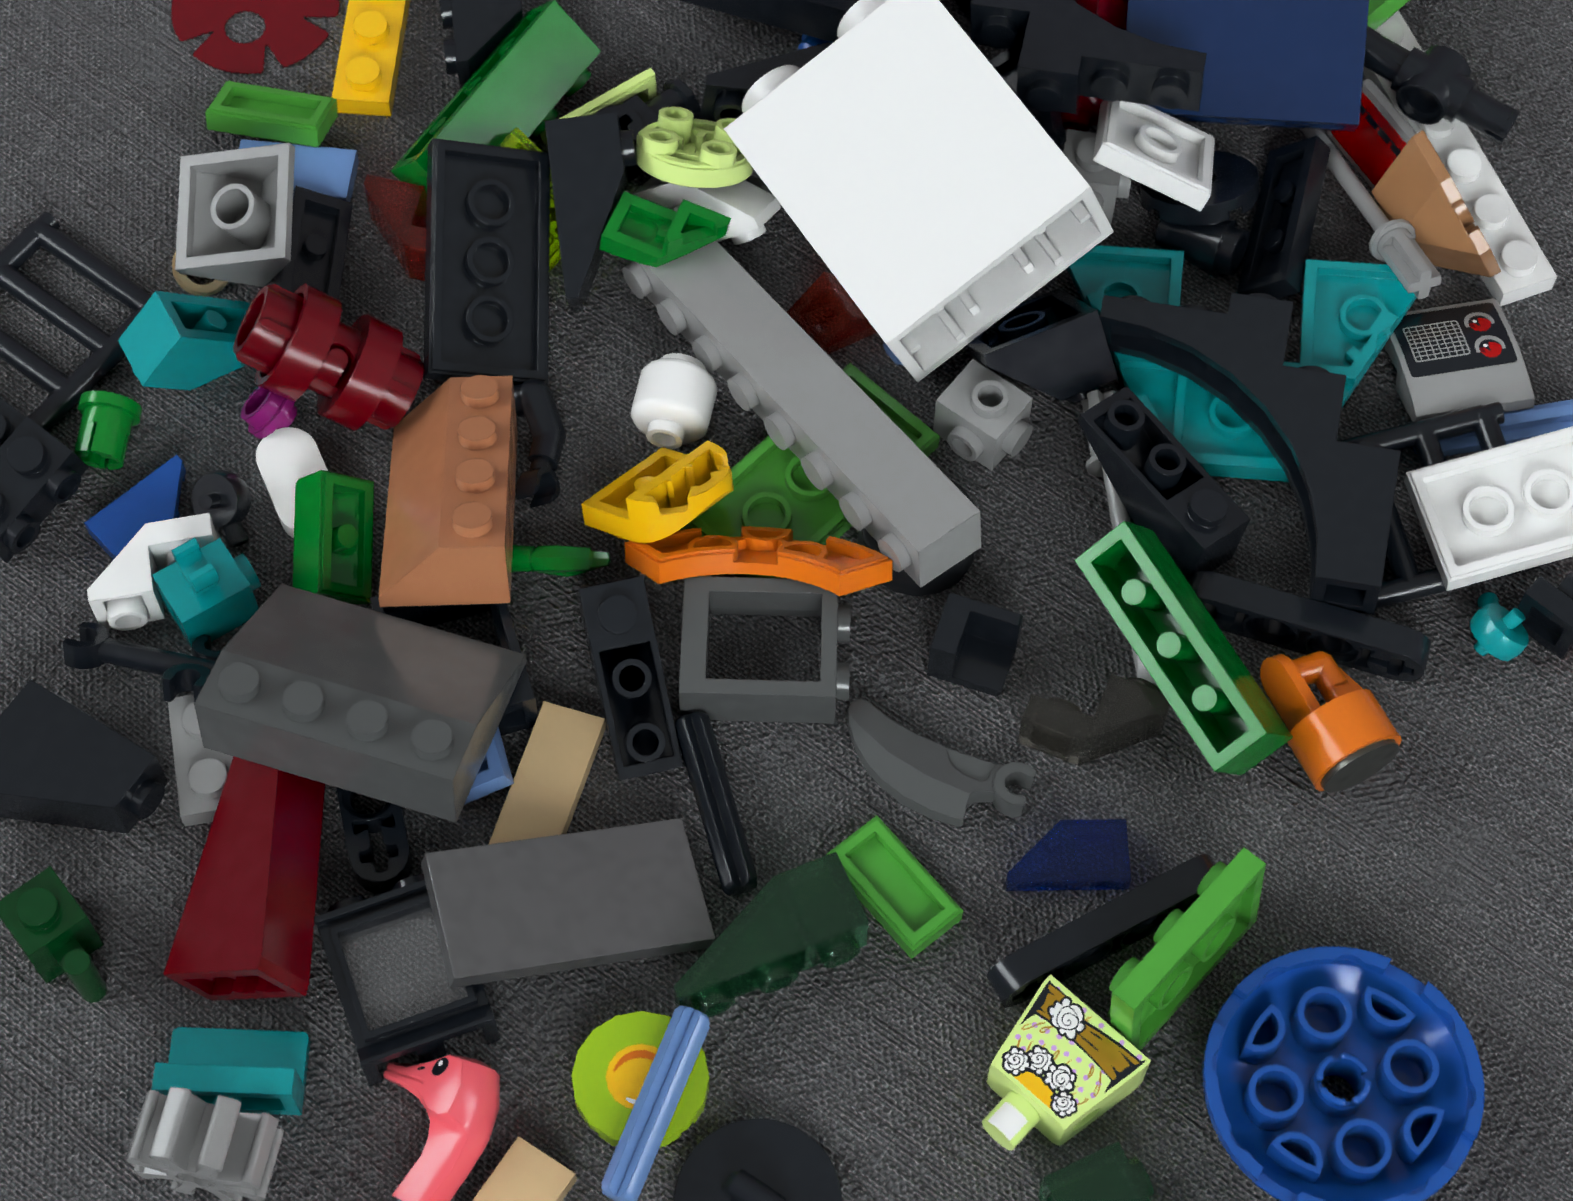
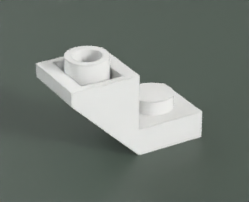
(743, 203)
(125, 591)

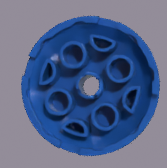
(1356, 1020)

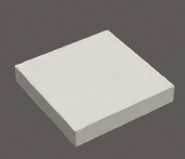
(1156, 151)

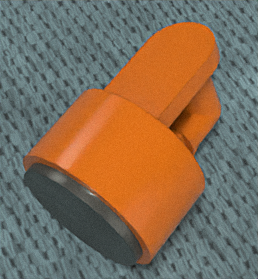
(1334, 741)

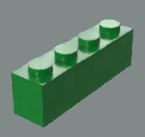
(512, 88)
(1183, 649)

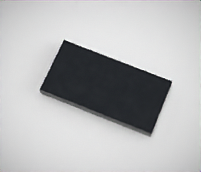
(486, 262)

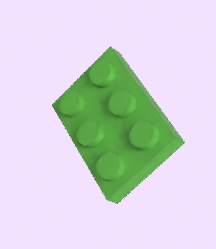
(1186, 949)

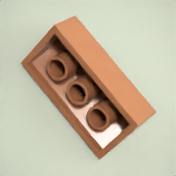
(452, 497)

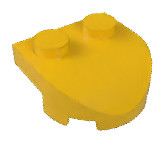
(661, 494)

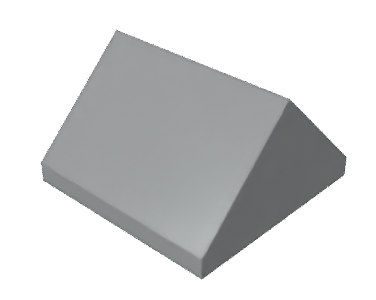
(236, 214)

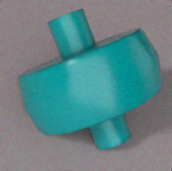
(1498, 629)

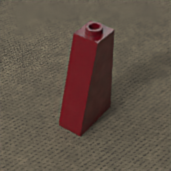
(253, 890)

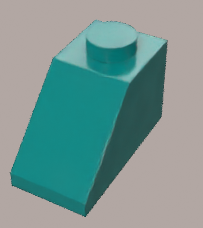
(183, 340)

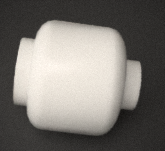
(674, 400)

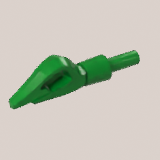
(557, 559)

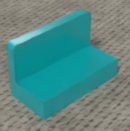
(251, 1066)

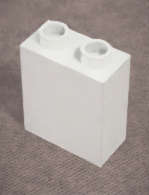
(918, 177)

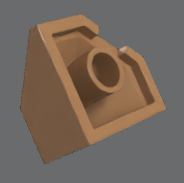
(1426, 196)

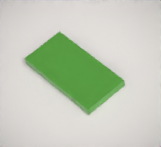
(778, 494)

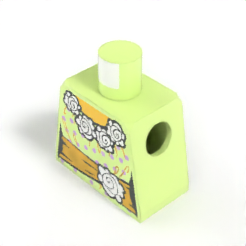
(1059, 1070)

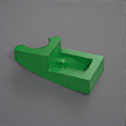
(659, 235)

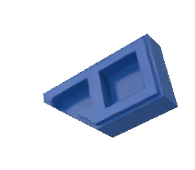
(146, 502)

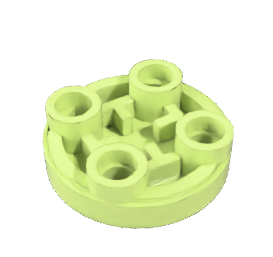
(690, 151)

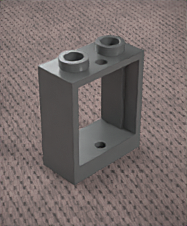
(761, 699)

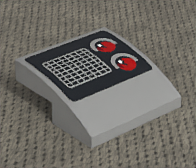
(1458, 360)

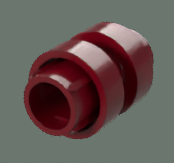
(303, 346)

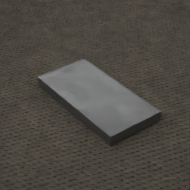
(566, 902)

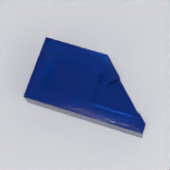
(1076, 858)

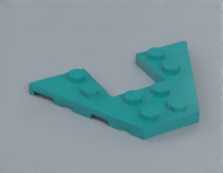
(1343, 327)

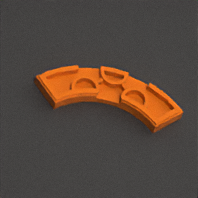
(765, 551)

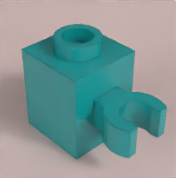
(207, 589)

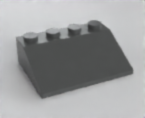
(358, 700)

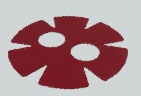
(285, 30)

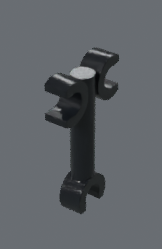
(179, 670)

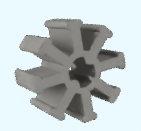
(205, 1145)

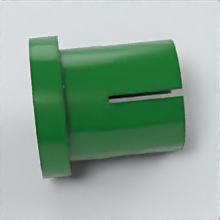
(105, 428)

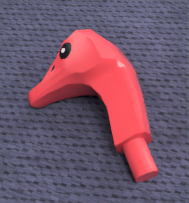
(462, 1111)

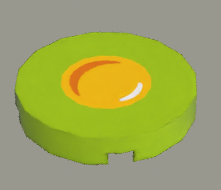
(614, 1067)

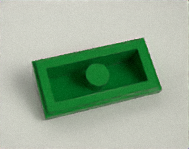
(334, 536)

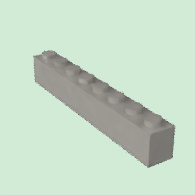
(813, 410)

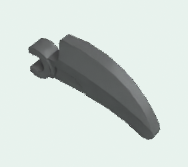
(930, 775)

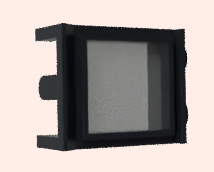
(396, 979)

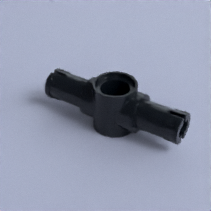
(1437, 86)

